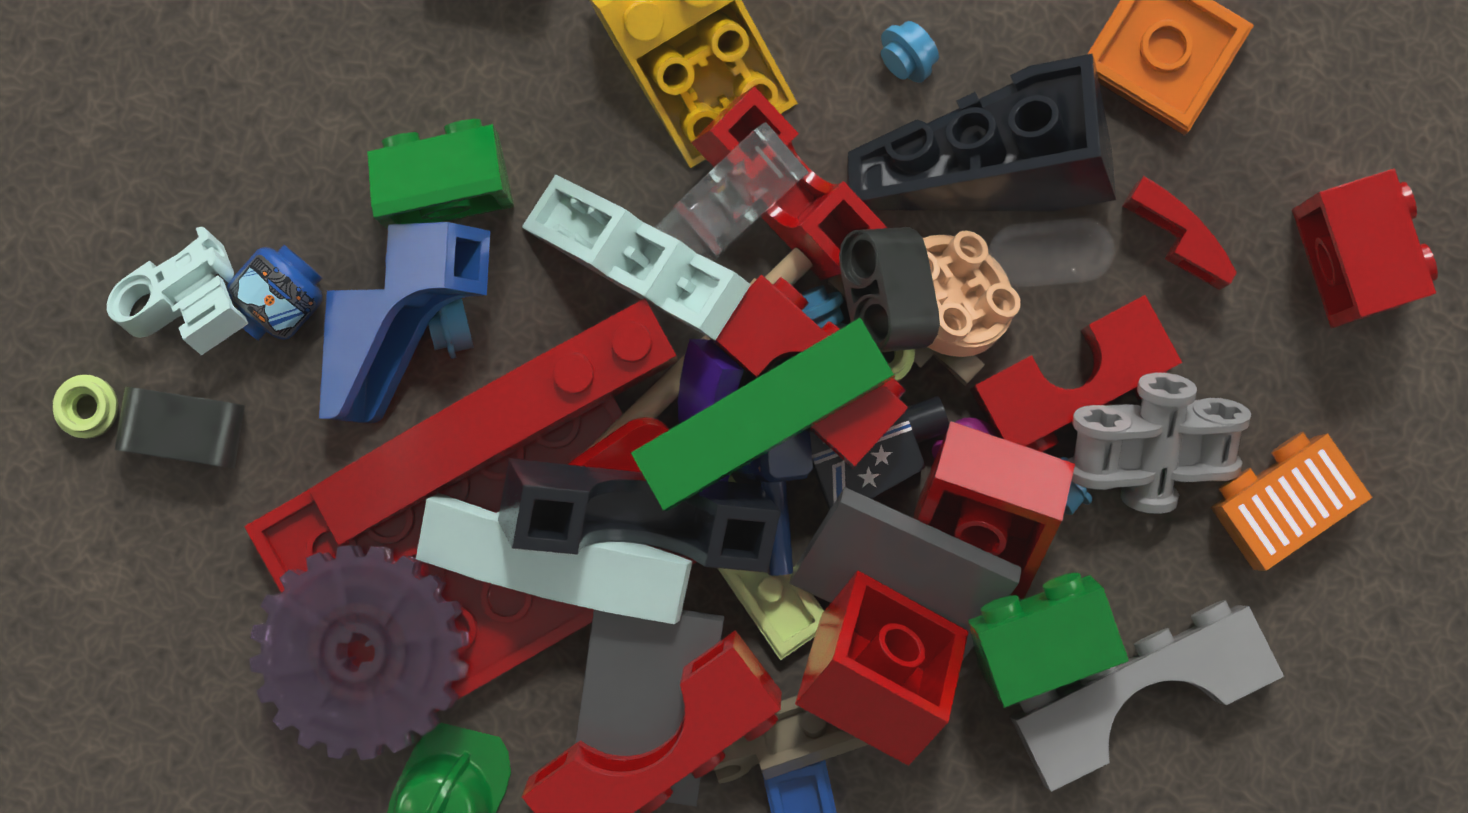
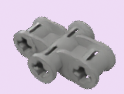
(1158, 442)

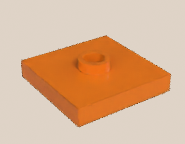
(1168, 55)

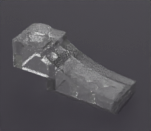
(734, 194)

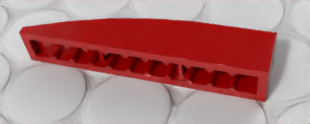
(495, 421)

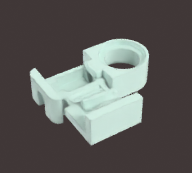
(181, 287)

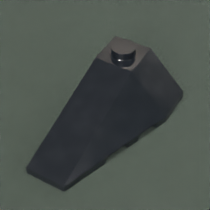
(1013, 150)

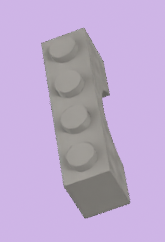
(1219, 655)

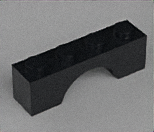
(575, 506)

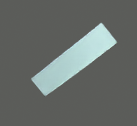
(636, 256)
(603, 576)

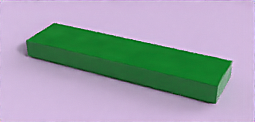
(762, 414)

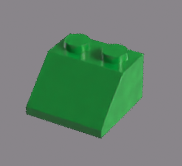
(439, 175)
(1046, 638)

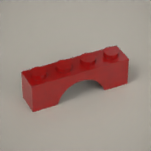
(724, 699)

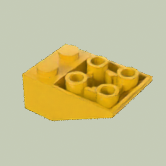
(692, 60)

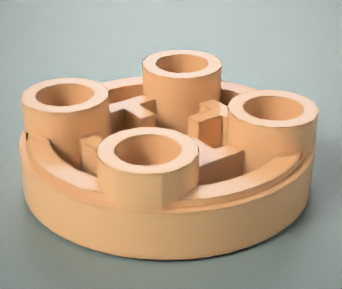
(970, 294)

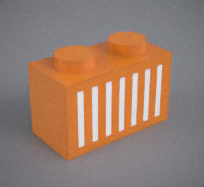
(1289, 500)

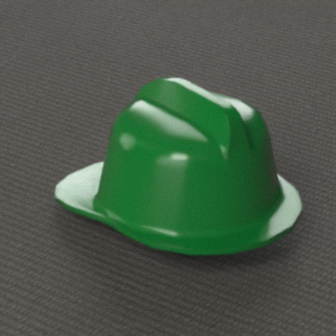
(453, 773)

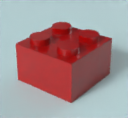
(1365, 248)
(996, 497)
(883, 668)

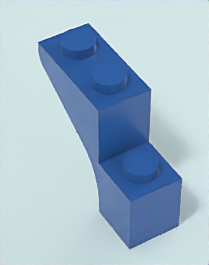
(378, 330)

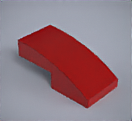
(1195, 246)

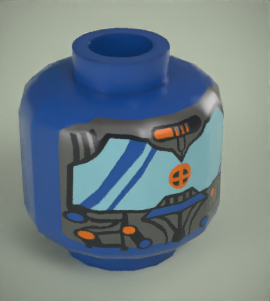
(275, 292)

